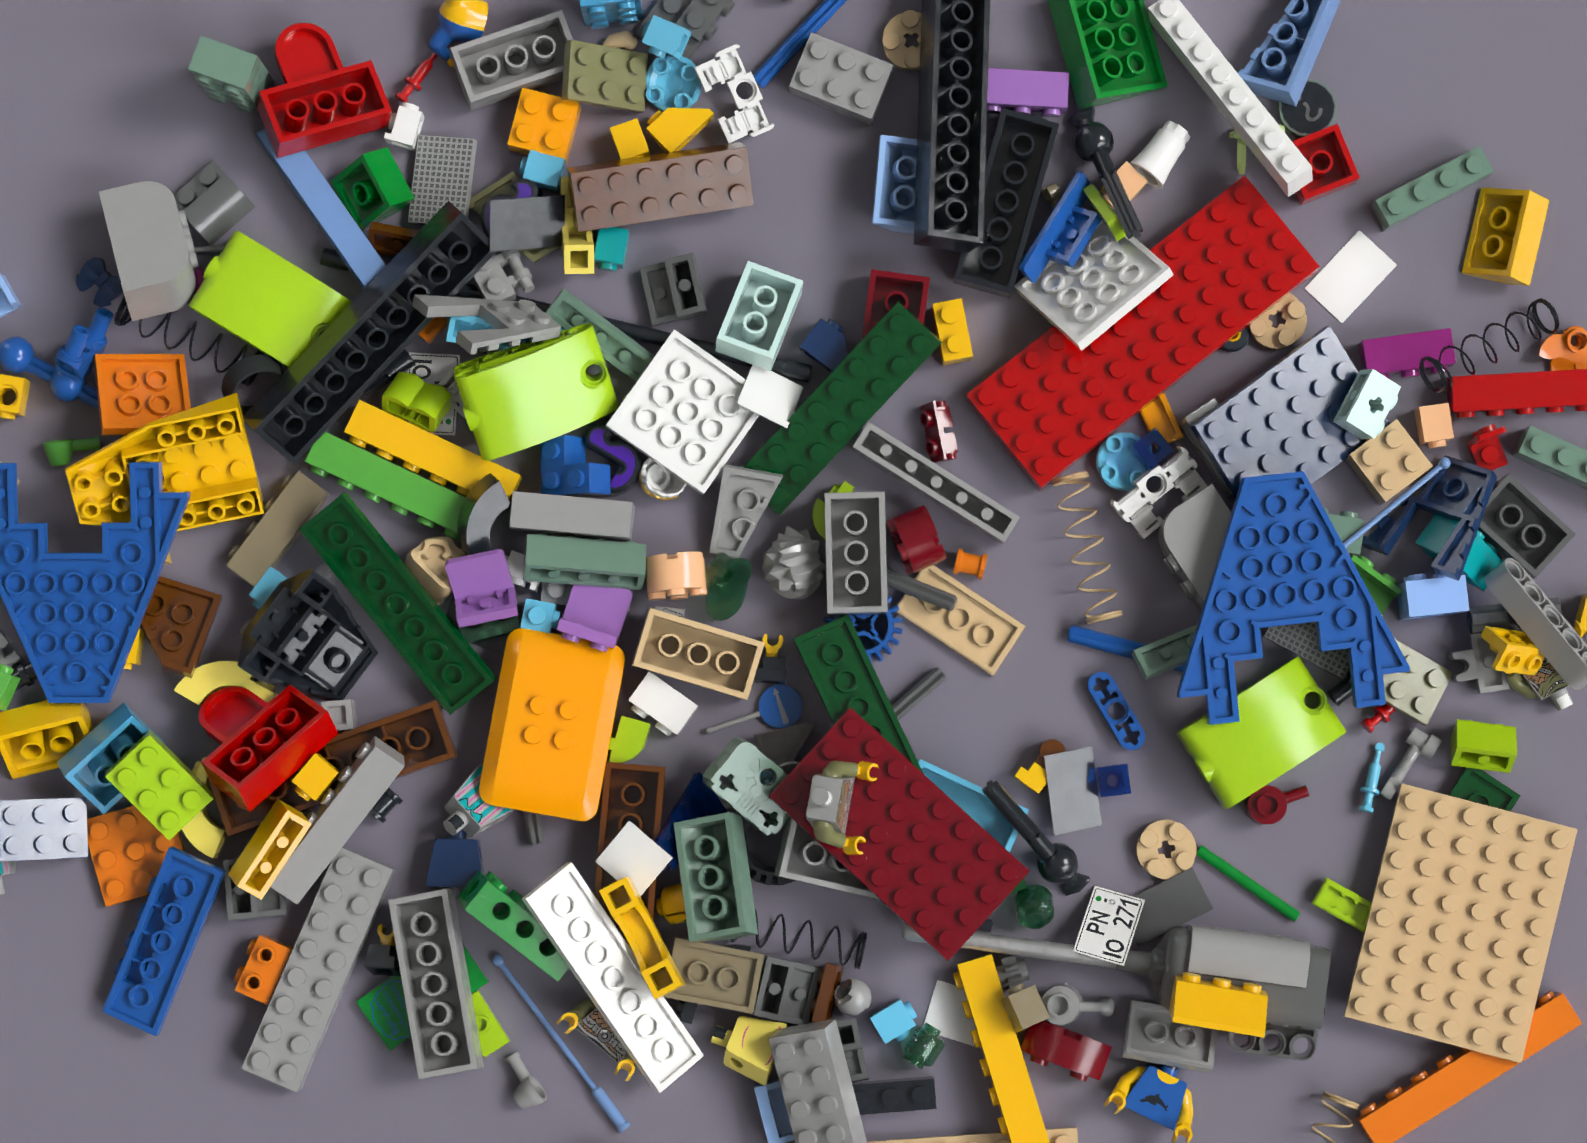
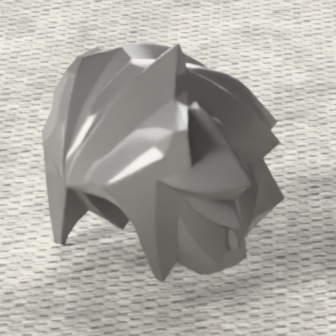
(793, 564)

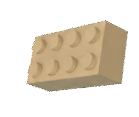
(697, 653)

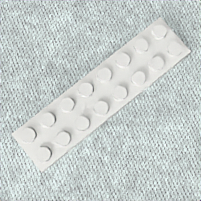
(612, 977)

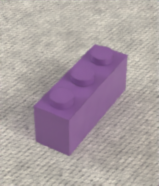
(1027, 91)

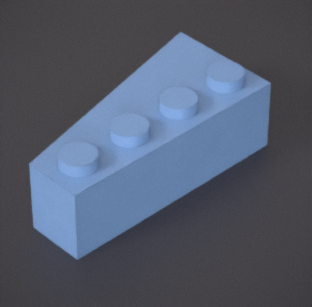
(1289, 52)

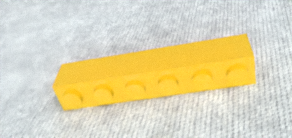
(424, 451)

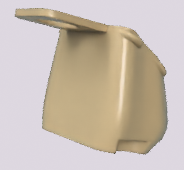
(428, 565)

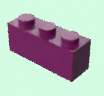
(1403, 352)

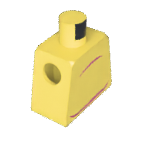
(748, 1047)

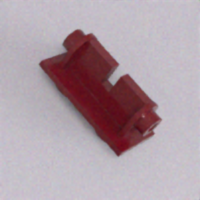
(934, 418)

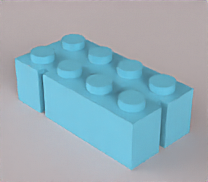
(974, 803)

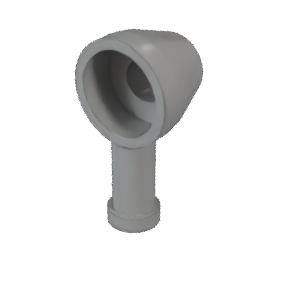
(530, 1091)

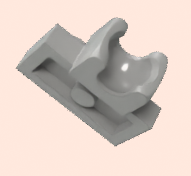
(1479, 666)

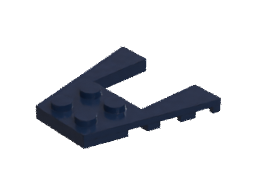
(1452, 493)

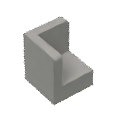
(342, 713)

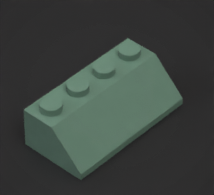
(715, 878)

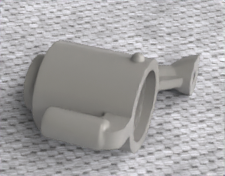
(1066, 1004)

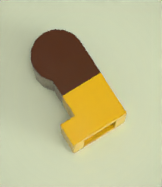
(1035, 776)

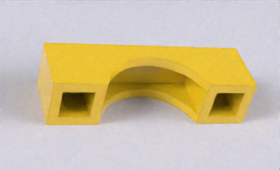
(641, 933)

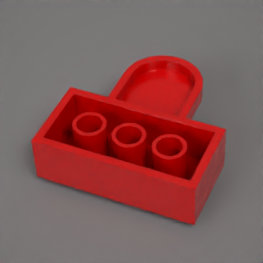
(319, 95)
(260, 740)

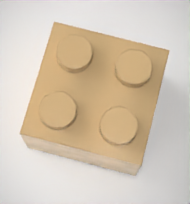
(1388, 462)

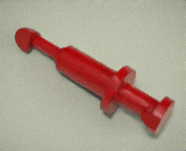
(414, 81)
(1381, 714)

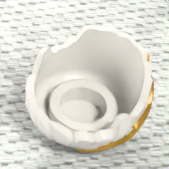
(659, 482)

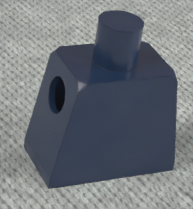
(454, 861)

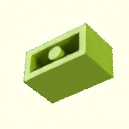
(1483, 746)

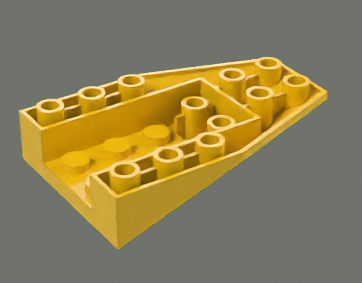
(200, 454)

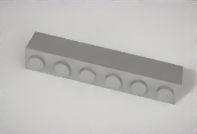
(935, 483)
(339, 816)

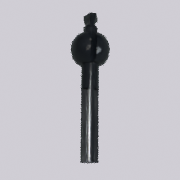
(1094, 144)
(1055, 861)

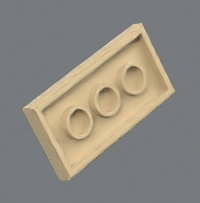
(973, 626)

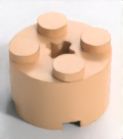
(675, 576)

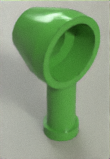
(60, 451)

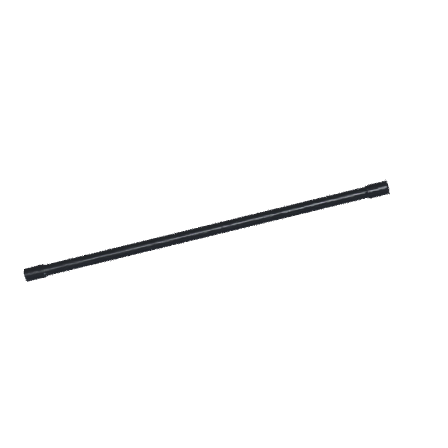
(786, 368)

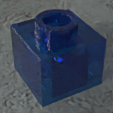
(1141, 451)
(1122, 775)

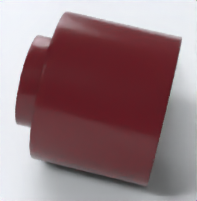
(1270, 804)

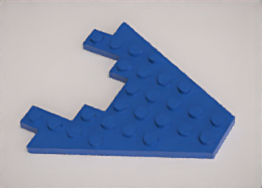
(1280, 569)
(85, 607)

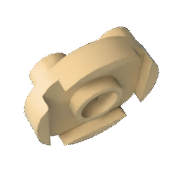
(894, 42)
(1284, 335)
(1152, 838)

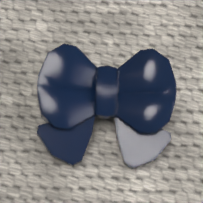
(95, 273)

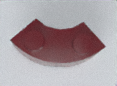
(1067, 1049)

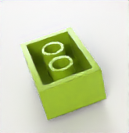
(159, 785)

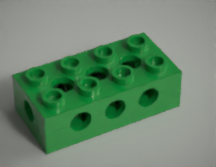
(479, 899)

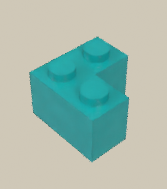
(1481, 558)

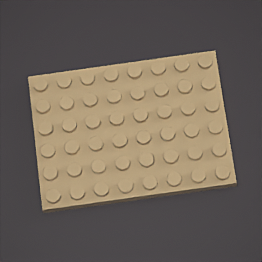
(1460, 923)

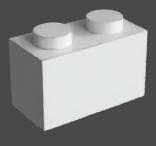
(663, 704)

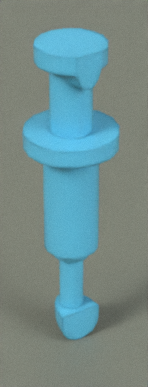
(1372, 781)

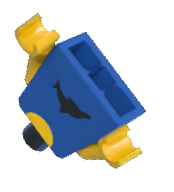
(1156, 1096)

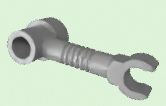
(1420, 744)

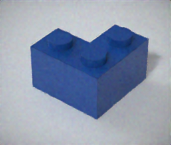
(566, 470)

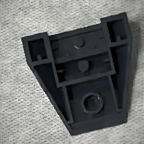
(306, 639)

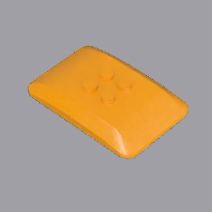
(551, 725)

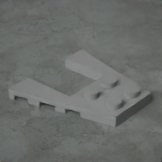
(509, 319)

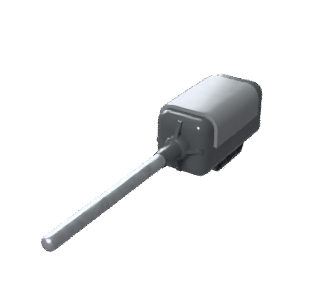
(1284, 966)

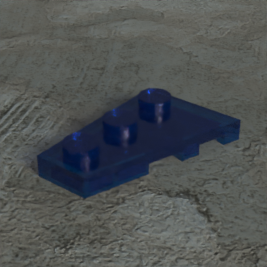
(694, 803)

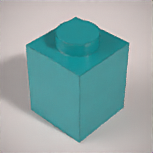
(611, 248)

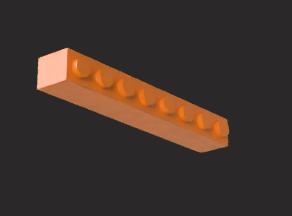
(1460, 1076)

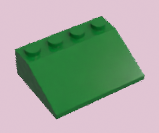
(1107, 49)

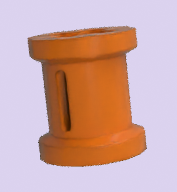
(970, 564)

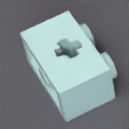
(1367, 404)

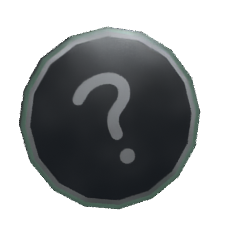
(1313, 111)

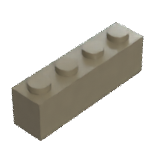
(278, 528)

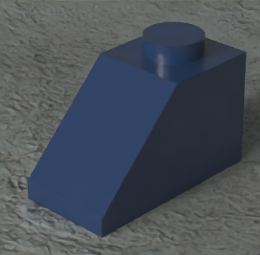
(825, 344)

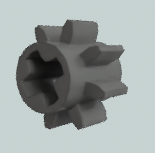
(1012, 971)

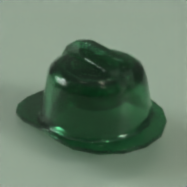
(727, 585)

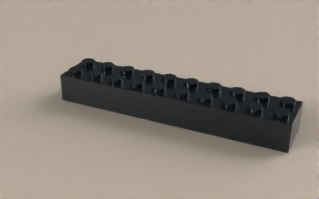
(952, 124)
(368, 334)

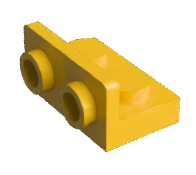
(1514, 651)

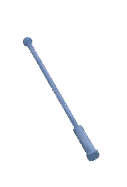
(1444, 463)
(597, 1092)

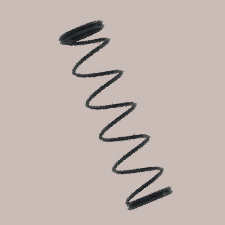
(120, 322)
(1437, 363)
(861, 947)

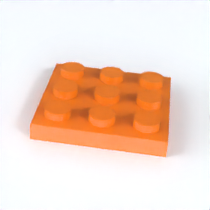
(139, 389)
(126, 853)

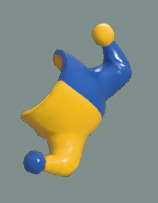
(458, 22)

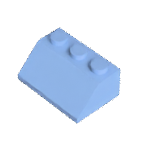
(895, 184)

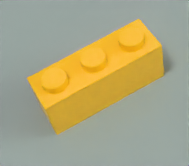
(269, 849)

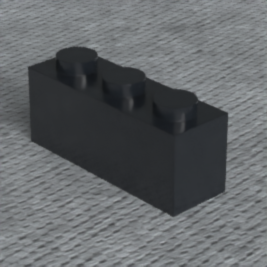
(895, 1095)

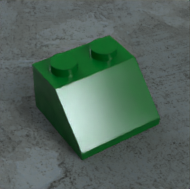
(372, 188)

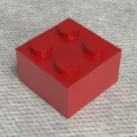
(1330, 164)

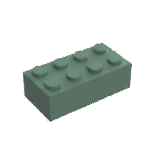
(229, 74)

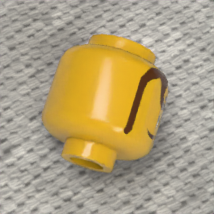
(672, 904)

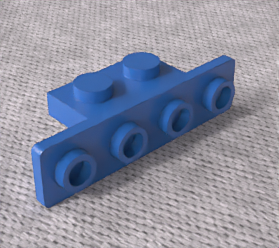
(1064, 232)

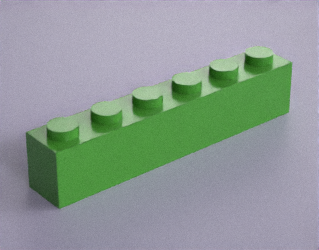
(386, 481)

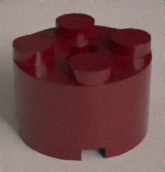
(916, 539)

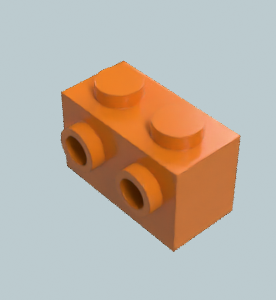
(263, 968)

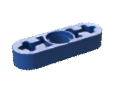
(1110, 688)

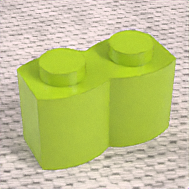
(417, 401)

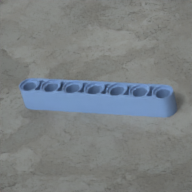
(327, 212)

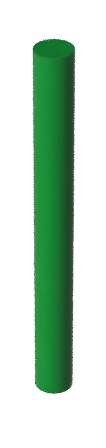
(1247, 883)

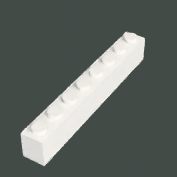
(1231, 95)

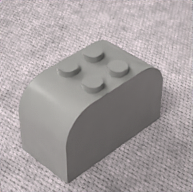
(150, 248)
(1193, 539)

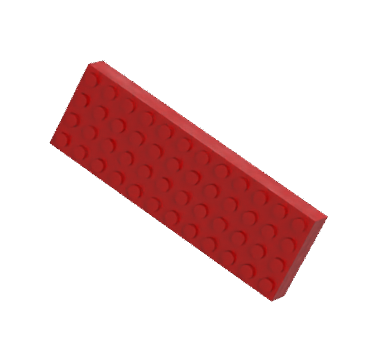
(1063, 401)

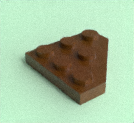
(179, 624)

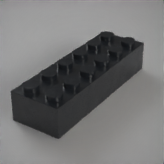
(1011, 196)

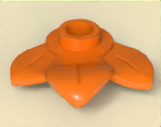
(1561, 352)

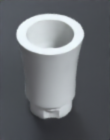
(1161, 154)

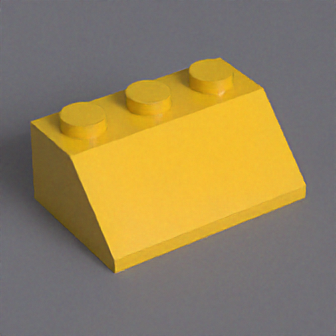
(1505, 235)
(41, 734)
(1219, 1005)

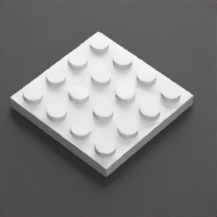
(1098, 289)
(685, 412)

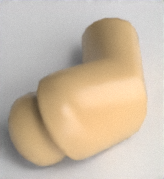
(621, 40)

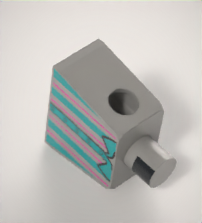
(470, 811)

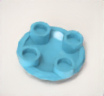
(672, 83)
(1117, 463)

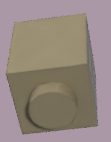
(1024, 1007)

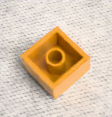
(544, 124)

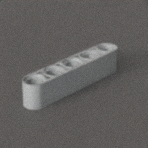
(1540, 621)

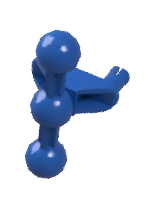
(72, 360)

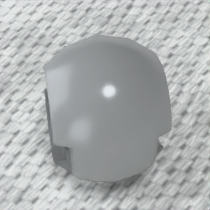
(852, 996)

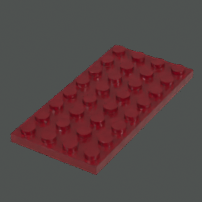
(919, 847)

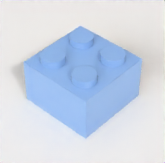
(1431, 596)

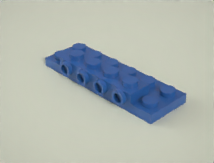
(163, 940)

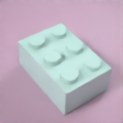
(759, 315)

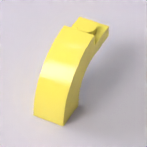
(576, 246)
(219, 675)
(201, 830)

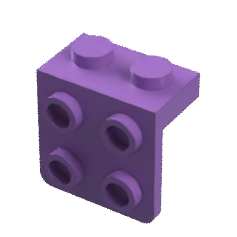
(482, 587)
(595, 615)

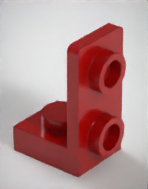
(1486, 447)

